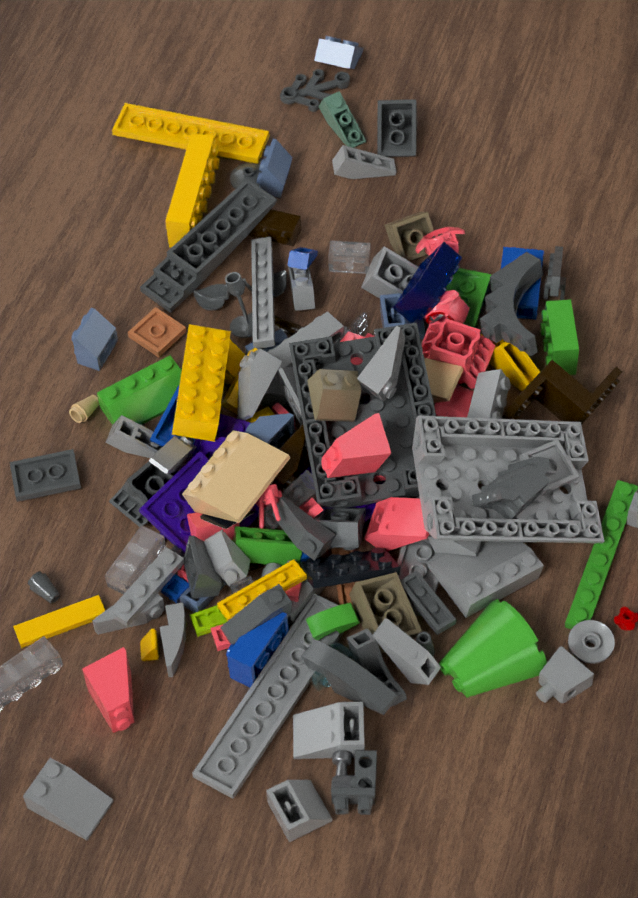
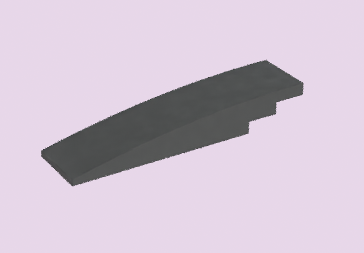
(207, 245)

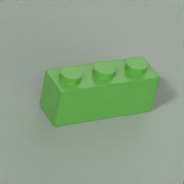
(266, 545)

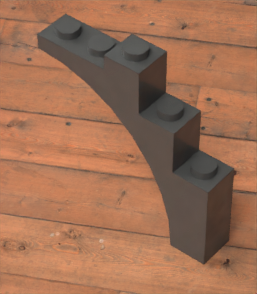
(502, 304)

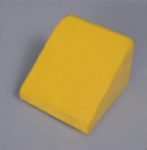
(149, 646)

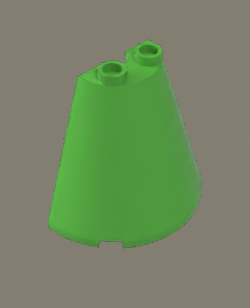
(493, 652)

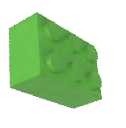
(560, 335)

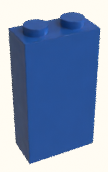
(529, 303)

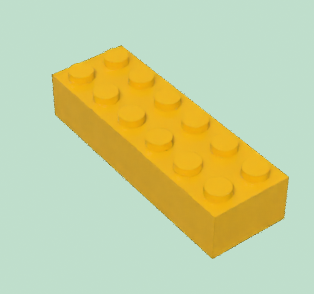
(192, 187)
(201, 383)

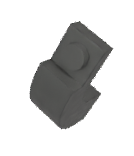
(368, 655)

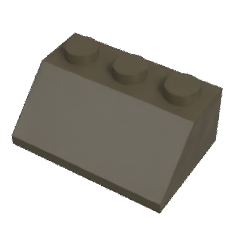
(382, 599)

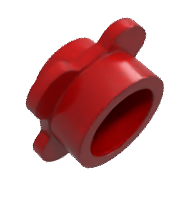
(626, 624)

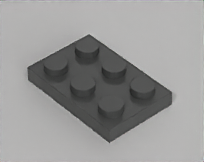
(45, 475)

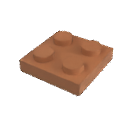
(157, 332)

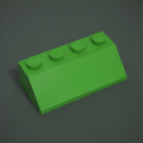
(142, 393)

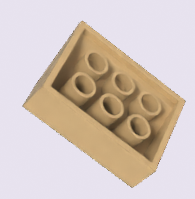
(235, 477)

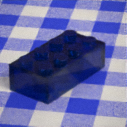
(428, 283)

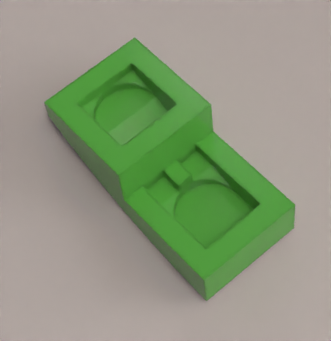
(335, 618)

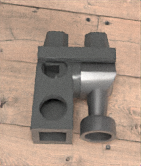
(354, 788)

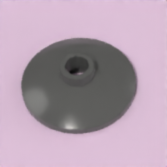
(244, 171)

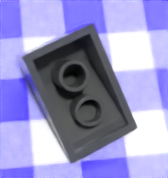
(397, 128)

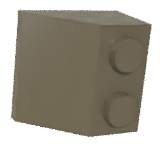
(407, 233)
(334, 395)

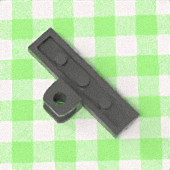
(553, 280)

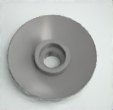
(591, 632)

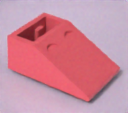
(396, 523)

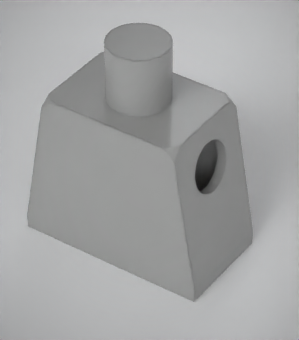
(563, 677)

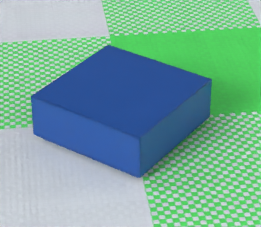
(174, 588)

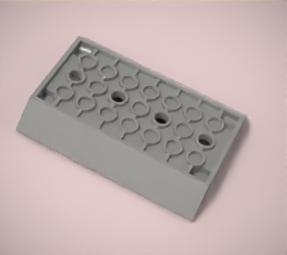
(472, 452)

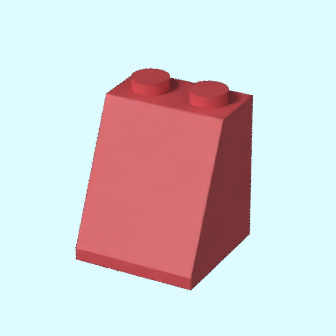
(358, 450)
(111, 689)

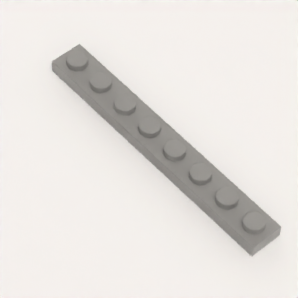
(262, 293)

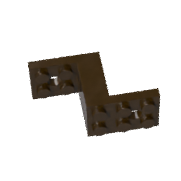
(562, 394)

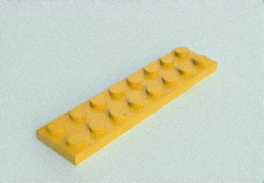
(175, 131)

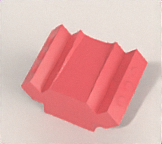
(460, 346)

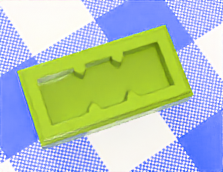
(206, 619)

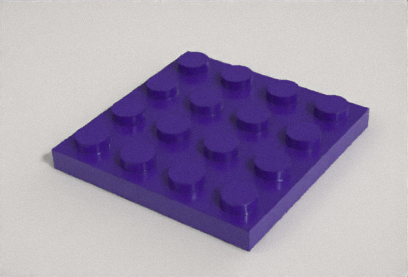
(169, 508)

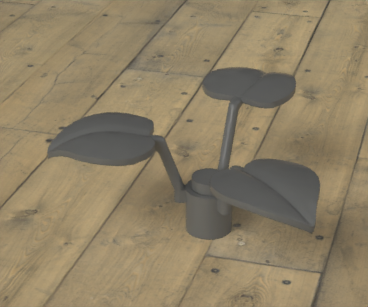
(214, 298)

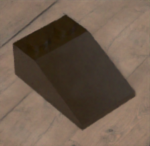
(293, 448)

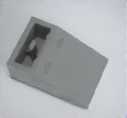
(328, 730)

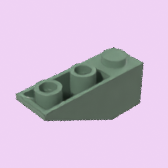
(341, 120)

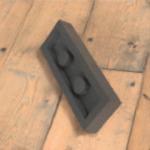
(427, 603)

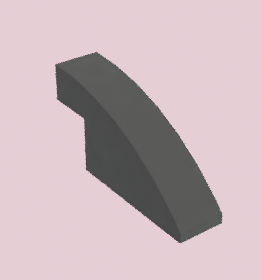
(348, 677)

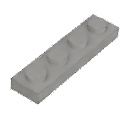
(146, 587)

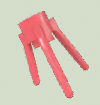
(270, 497)

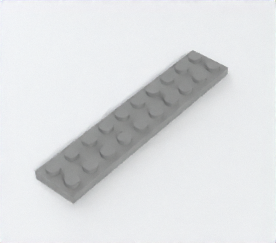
(263, 707)

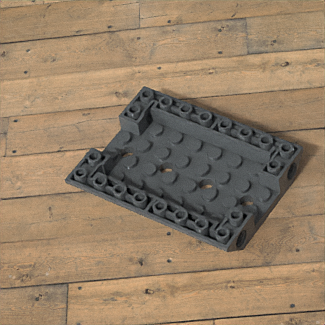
(397, 415)

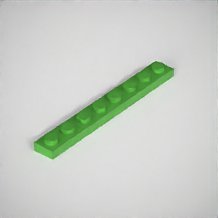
(601, 555)

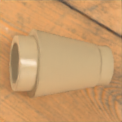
(83, 409)

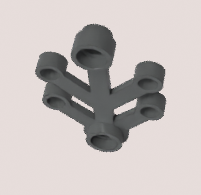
(291, 94)

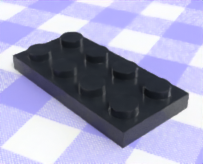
(349, 567)

